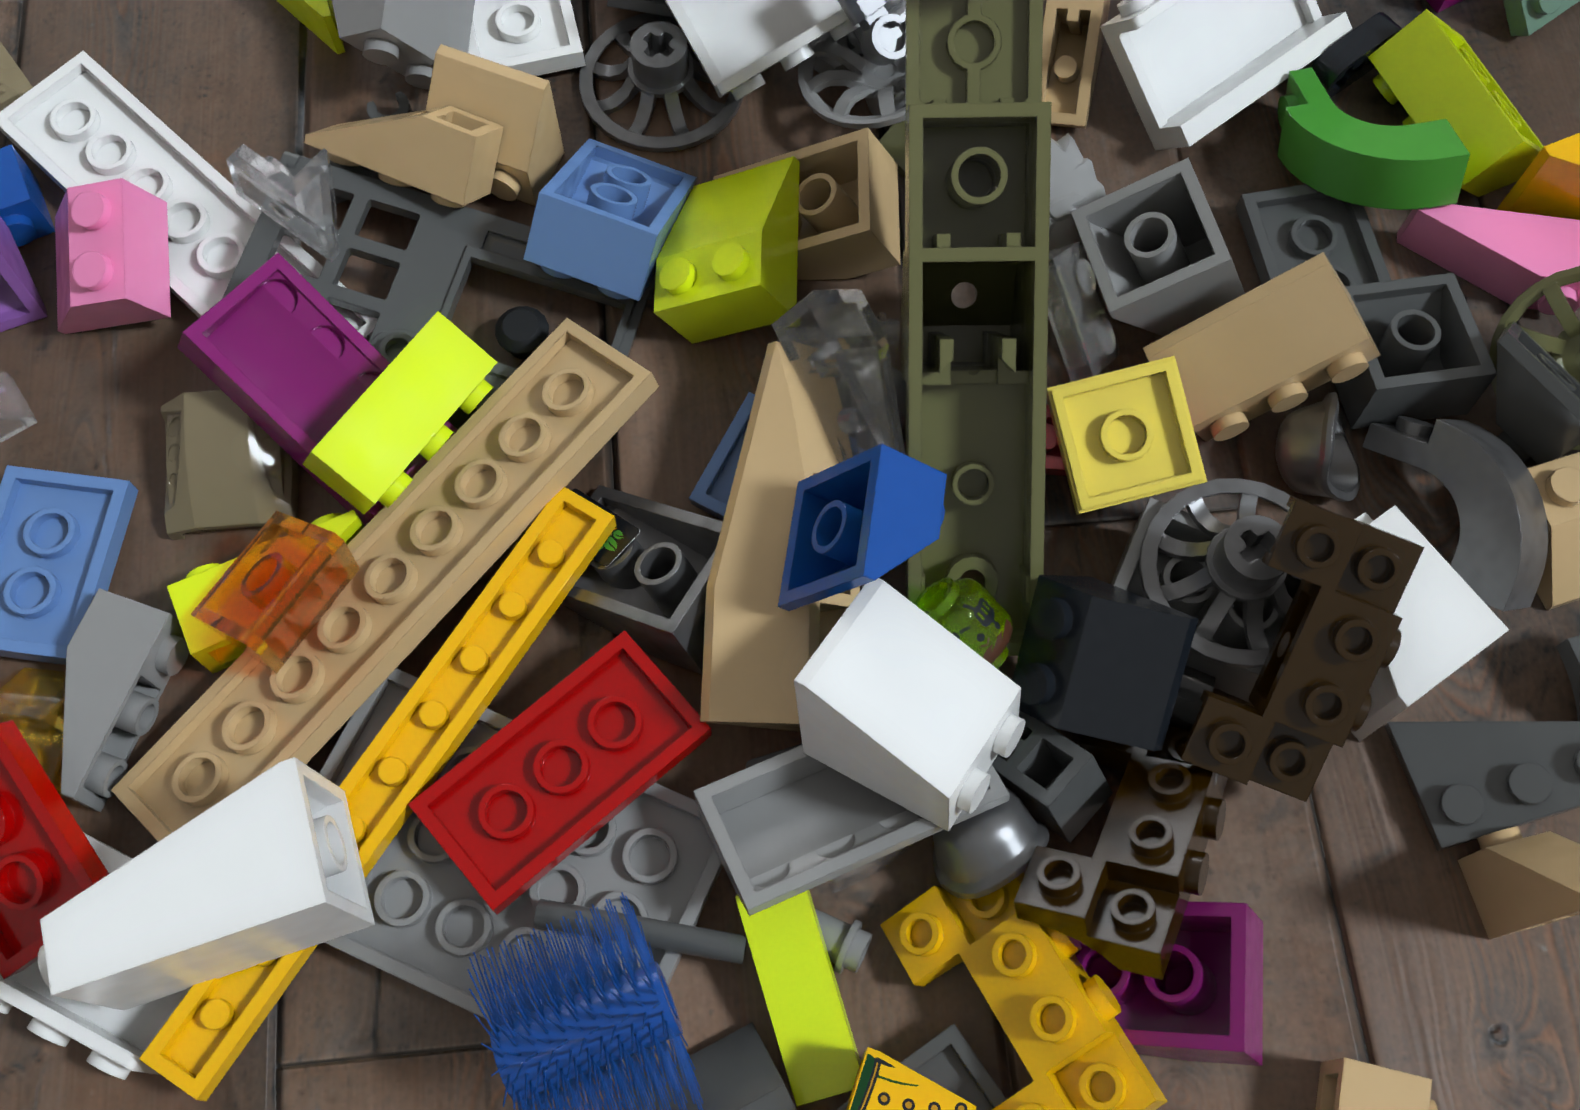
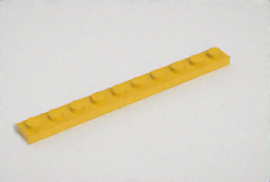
(398, 765)

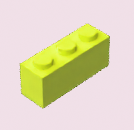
(402, 415)

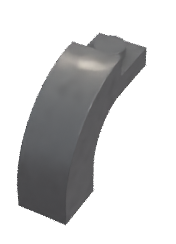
(1496, 498)

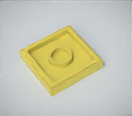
(1125, 435)

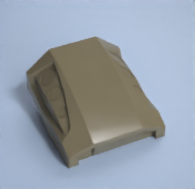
(222, 467)

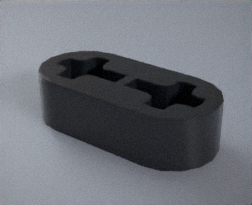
(1348, 57)

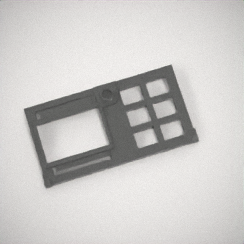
(430, 269)

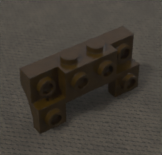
(1322, 656)
(1146, 862)

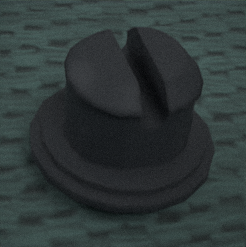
(521, 330)

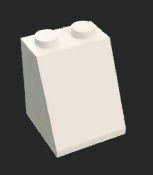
(1439, 628)
(906, 707)

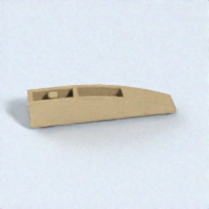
(748, 640)

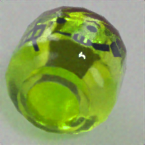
(970, 615)

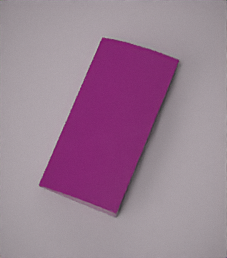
(287, 361)

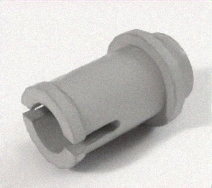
(844, 942)

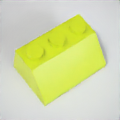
(1442, 78)

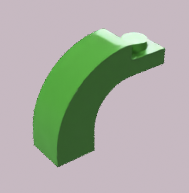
(1364, 160)

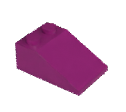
(1209, 994)

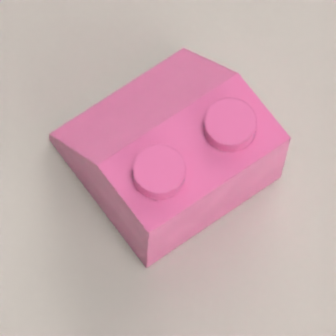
(111, 257)

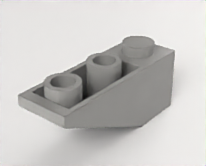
(113, 690)

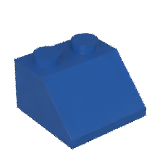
(859, 523)

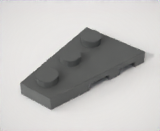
(1488, 773)

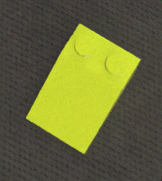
(732, 254)

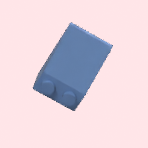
(606, 219)

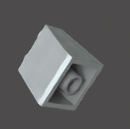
(405, 32)
(1158, 251)

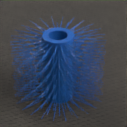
(588, 1027)

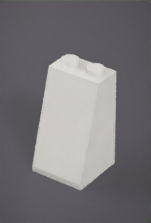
(217, 896)

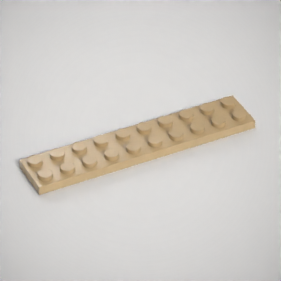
(412, 572)

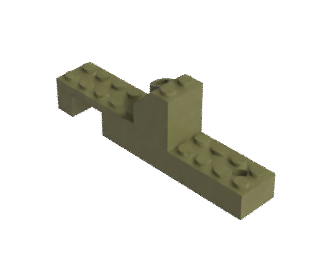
(980, 219)

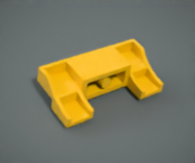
(1038, 993)

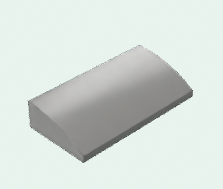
(804, 824)

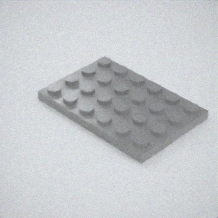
(435, 918)

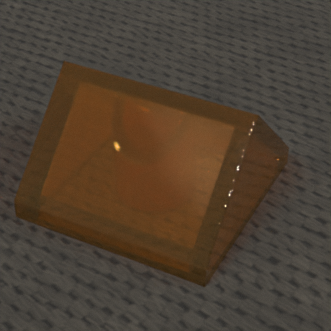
(278, 589)

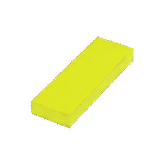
(802, 998)

